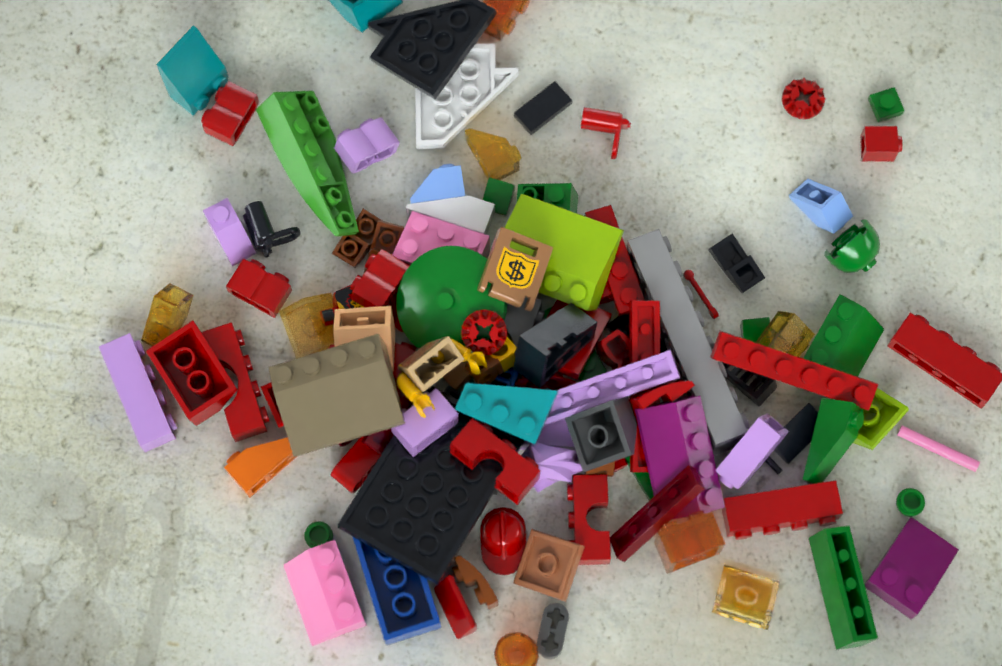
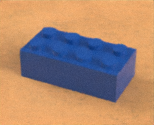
(398, 596)

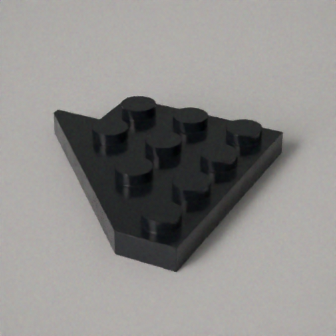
(430, 42)

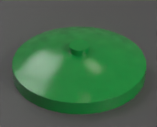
(441, 293)

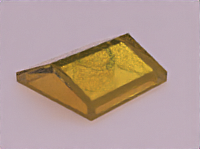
(305, 325)
(745, 597)

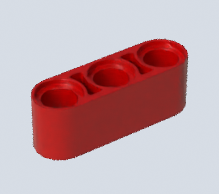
(355, 466)

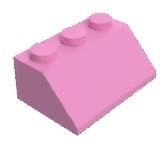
(324, 593)

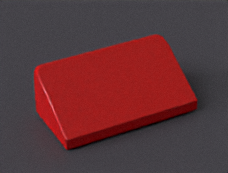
(455, 607)

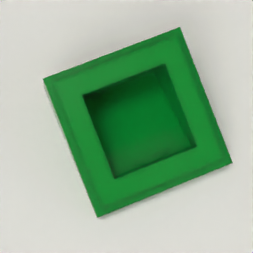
(500, 194)
(753, 328)

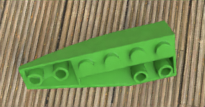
(308, 156)

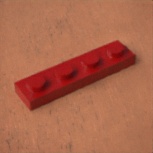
(622, 277)

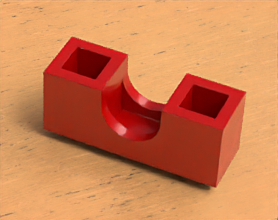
(479, 443)
(589, 493)

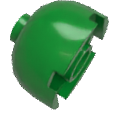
(855, 248)

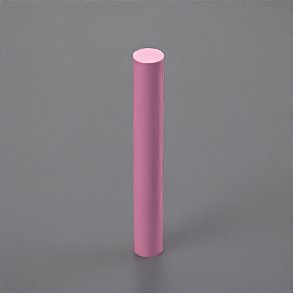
(938, 448)

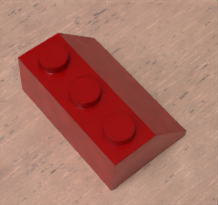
(192, 373)

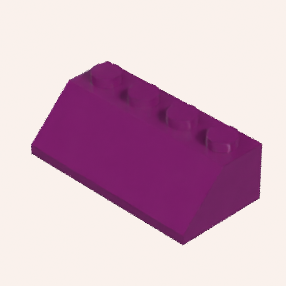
(677, 437)

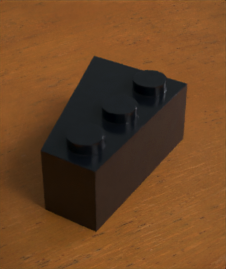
(553, 344)

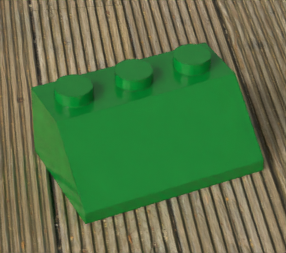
(845, 337)

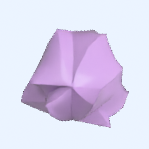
(554, 462)

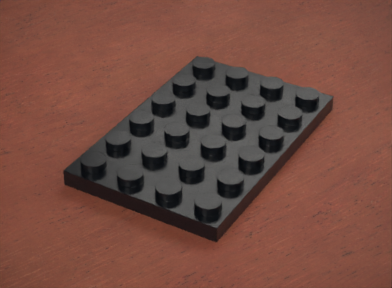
(425, 503)

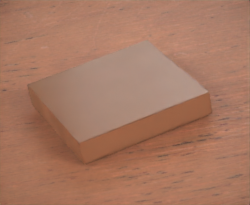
(548, 565)

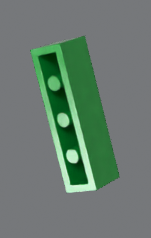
(843, 587)

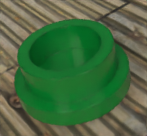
(910, 502)
(318, 534)

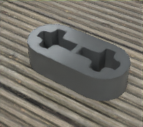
(545, 629)

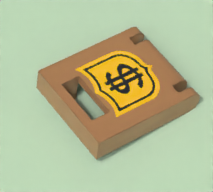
(513, 272)

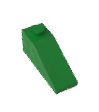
(833, 435)

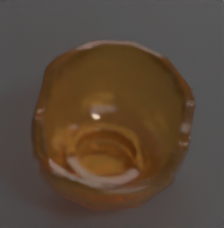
(516, 650)

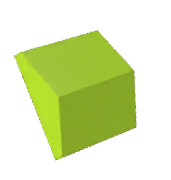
(880, 419)

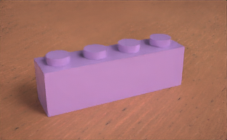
(138, 393)

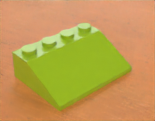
(580, 251)

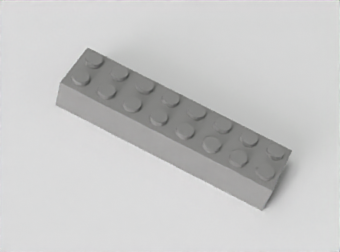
(684, 336)

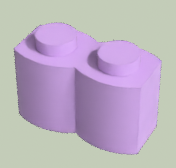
(366, 144)

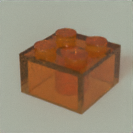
(689, 541)

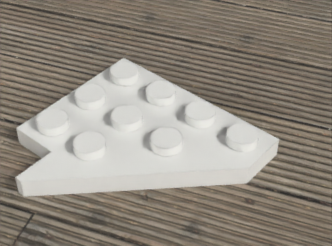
(462, 99)

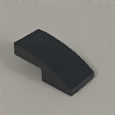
(736, 264)

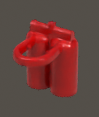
(606, 122)

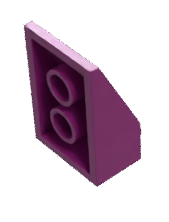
(911, 568)

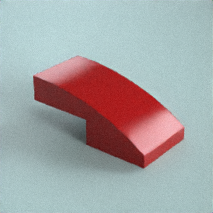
(668, 392)

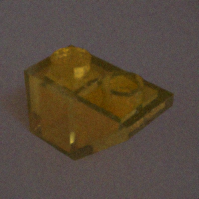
(166, 313)

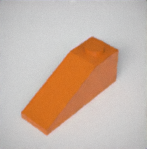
(259, 464)

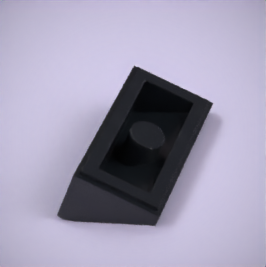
(799, 435)

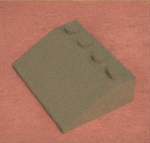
(337, 395)

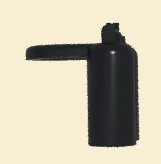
(262, 230)

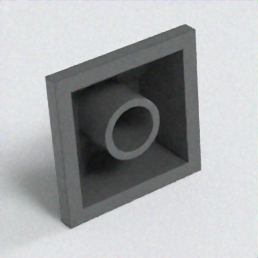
(603, 433)

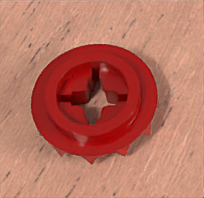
(798, 108)
(484, 318)

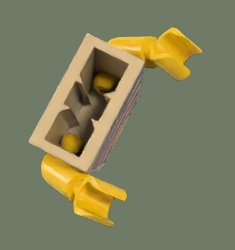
(430, 365)

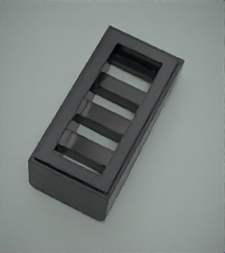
(759, 396)

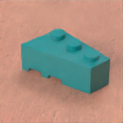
(508, 408)

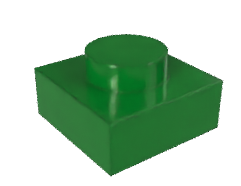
(886, 104)

